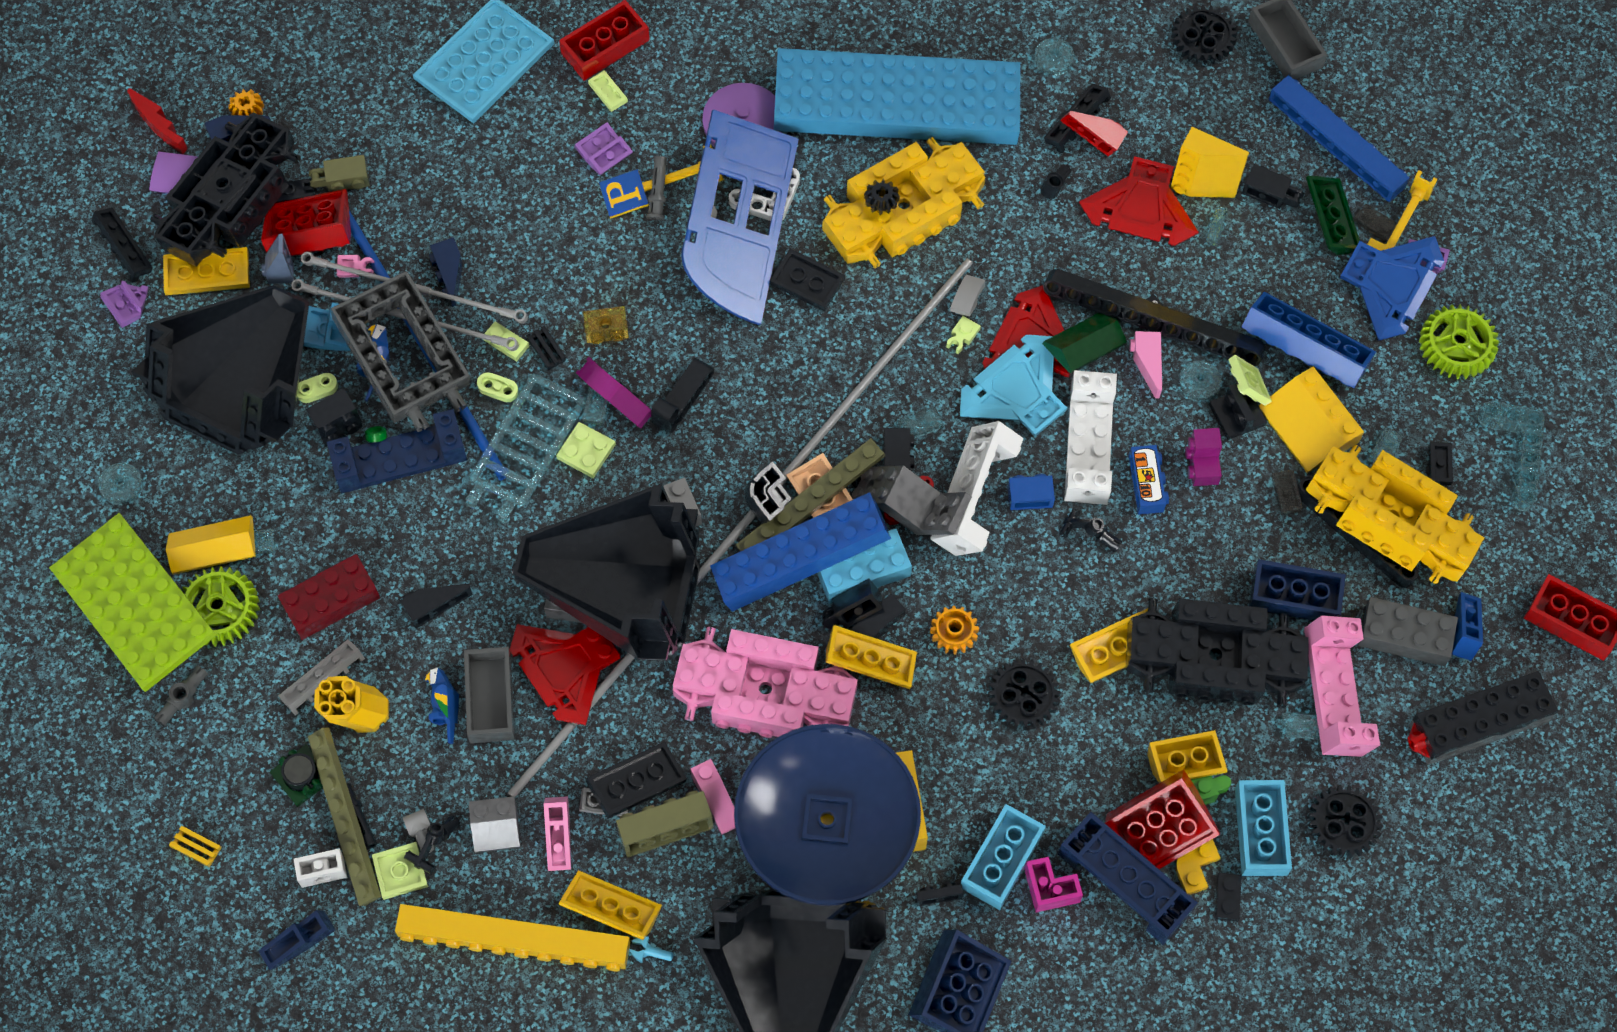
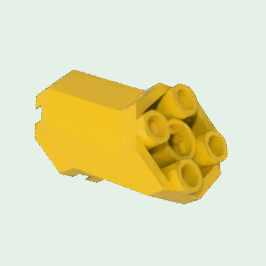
(351, 704)

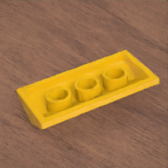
(211, 545)
(1103, 650)
(871, 657)
(610, 905)

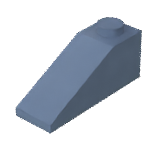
(278, 263)

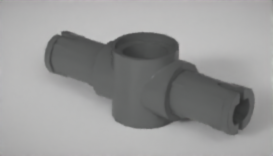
(173, 704)

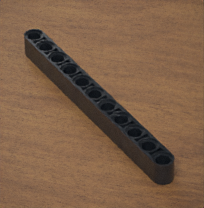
(1153, 316)

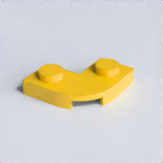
(1189, 867)

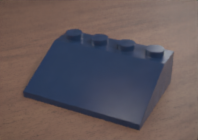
(959, 984)

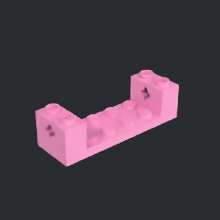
(1335, 687)

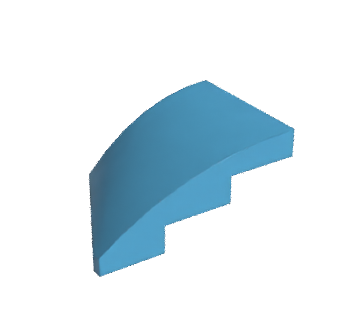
(322, 331)

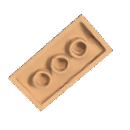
(808, 474)

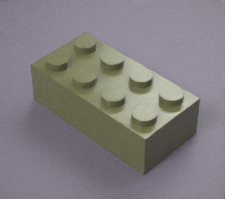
(664, 823)

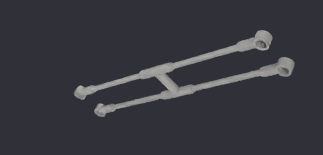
(423, 290)

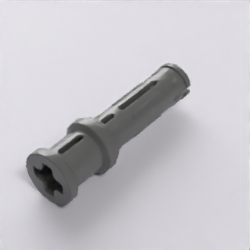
(657, 197)

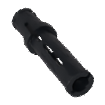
(368, 837)

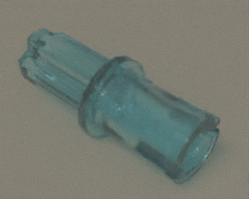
(1216, 225)

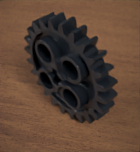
(1220, 42)
(1014, 710)
(1346, 801)

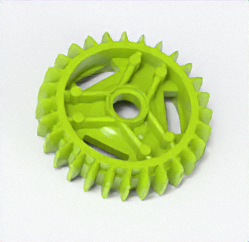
(1443, 347)
(232, 612)

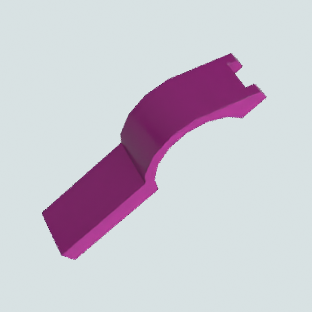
(614, 392)

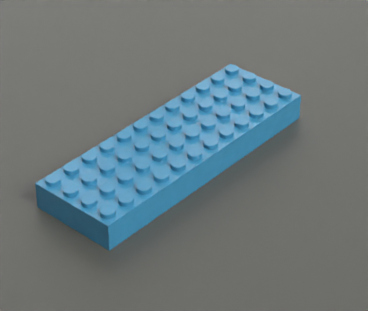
(897, 96)

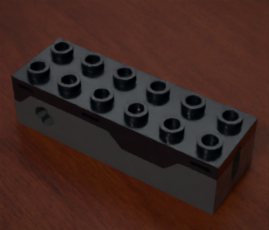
(1481, 718)

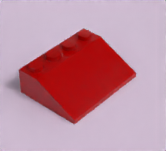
(309, 223)
(1165, 821)

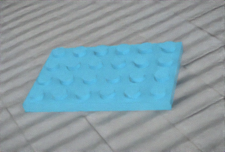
(483, 59)

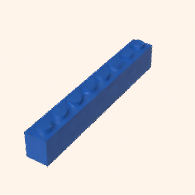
(1339, 138)

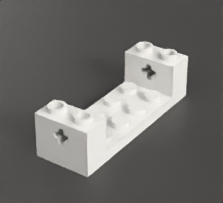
(1090, 437)
(983, 446)

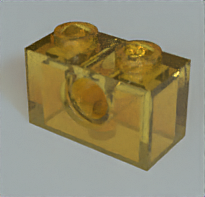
(610, 316)

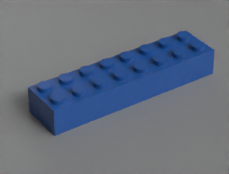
(800, 552)

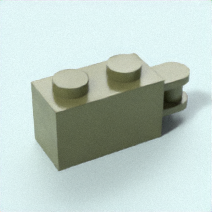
(341, 174)

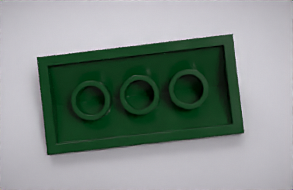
(1333, 214)
(1086, 341)

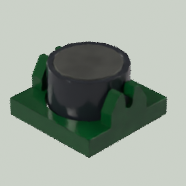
(298, 773)

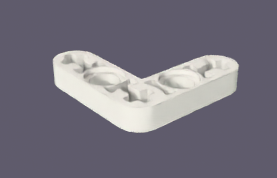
(734, 194)

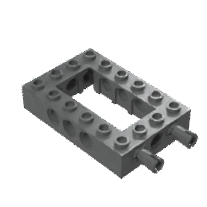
(450, 375)

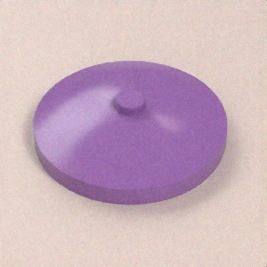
(744, 102)

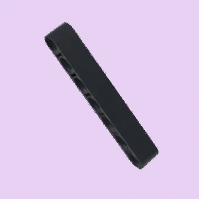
(1393, 571)

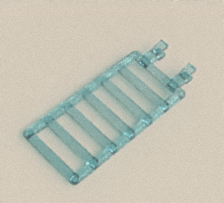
(551, 450)

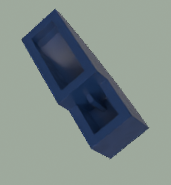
(297, 939)

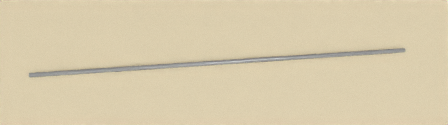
(627, 659)

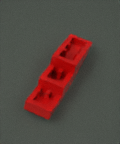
(156, 120)

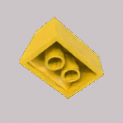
(1196, 754)

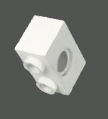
(320, 868)

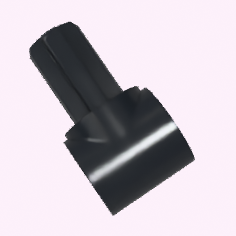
(1055, 182)

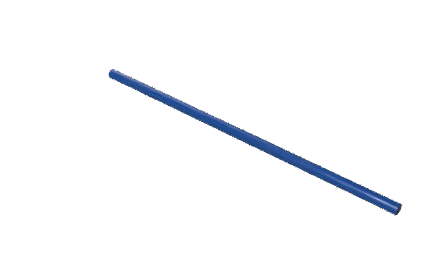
(378, 268)

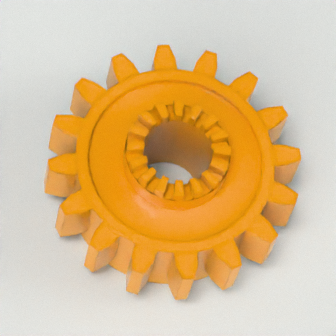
(954, 640)

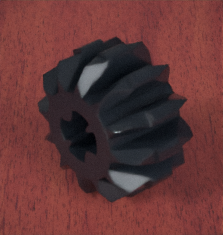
(881, 196)

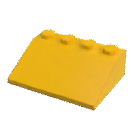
(1208, 166)
(1311, 419)

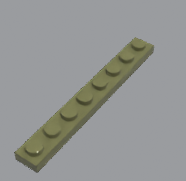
(817, 494)
(344, 817)

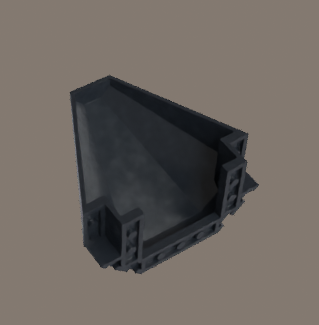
(229, 367)
(620, 570)
(790, 960)

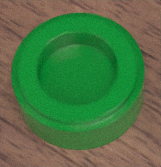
(375, 434)

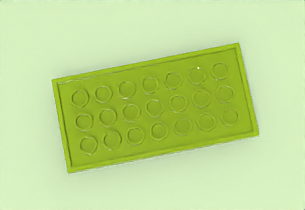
(132, 602)

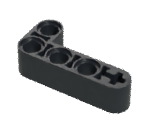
(670, 412)

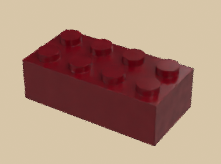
(329, 596)

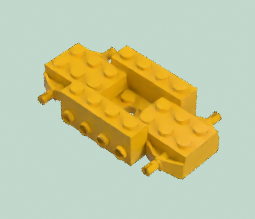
(929, 186)
(1396, 512)

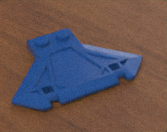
(1393, 281)

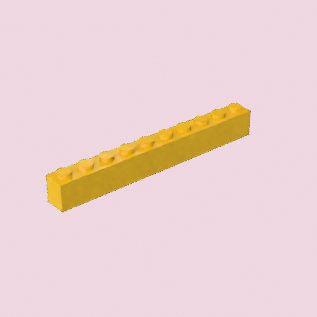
(512, 936)

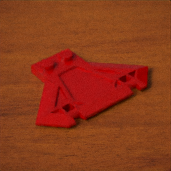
(1142, 205)
(1040, 321)
(564, 667)

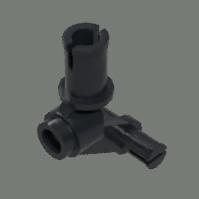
(1093, 527)
(435, 835)

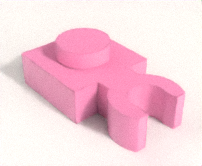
(353, 261)

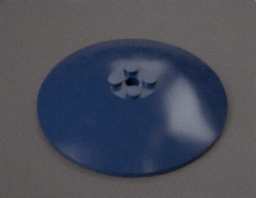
(818, 774)

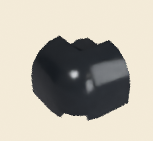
(765, 493)

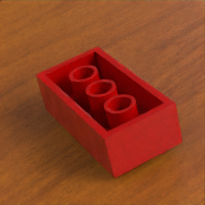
(604, 40)
(1574, 617)

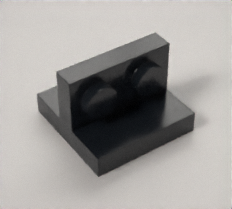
(1237, 413)

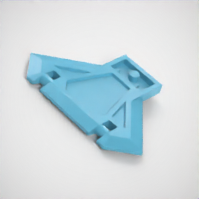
(1016, 388)

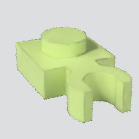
(963, 333)

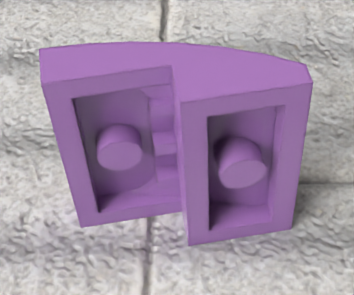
(603, 149)
(168, 170)

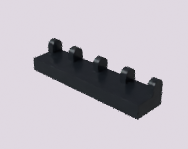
(1087, 104)
(122, 243)

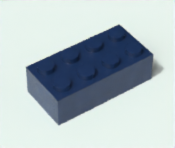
(1296, 590)

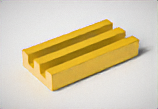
(179, 837)

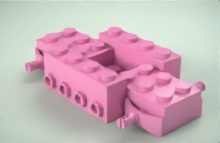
(733, 681)

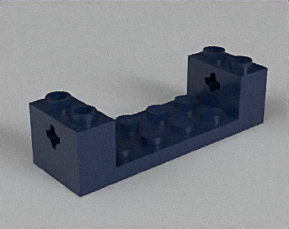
(397, 455)
(1128, 876)

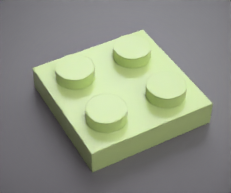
(1249, 380)
(586, 450)
(397, 874)

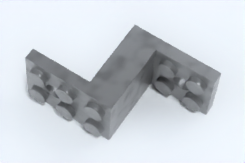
(913, 500)

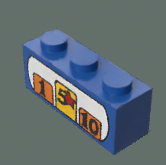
(1148, 479)

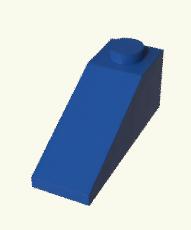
(1469, 627)

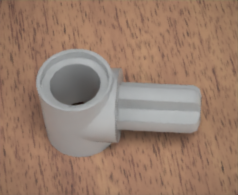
(417, 826)

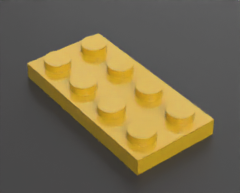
(210, 275)

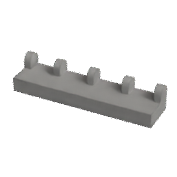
(330, 666)

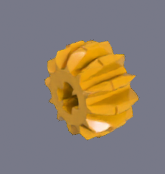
(246, 103)

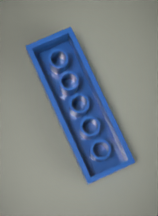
(1308, 339)

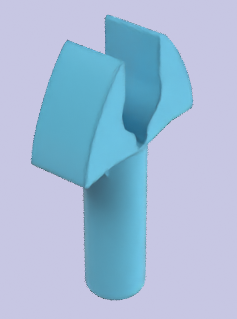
(649, 951)

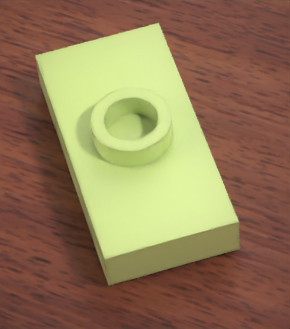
(607, 91)

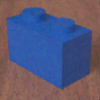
(1031, 492)

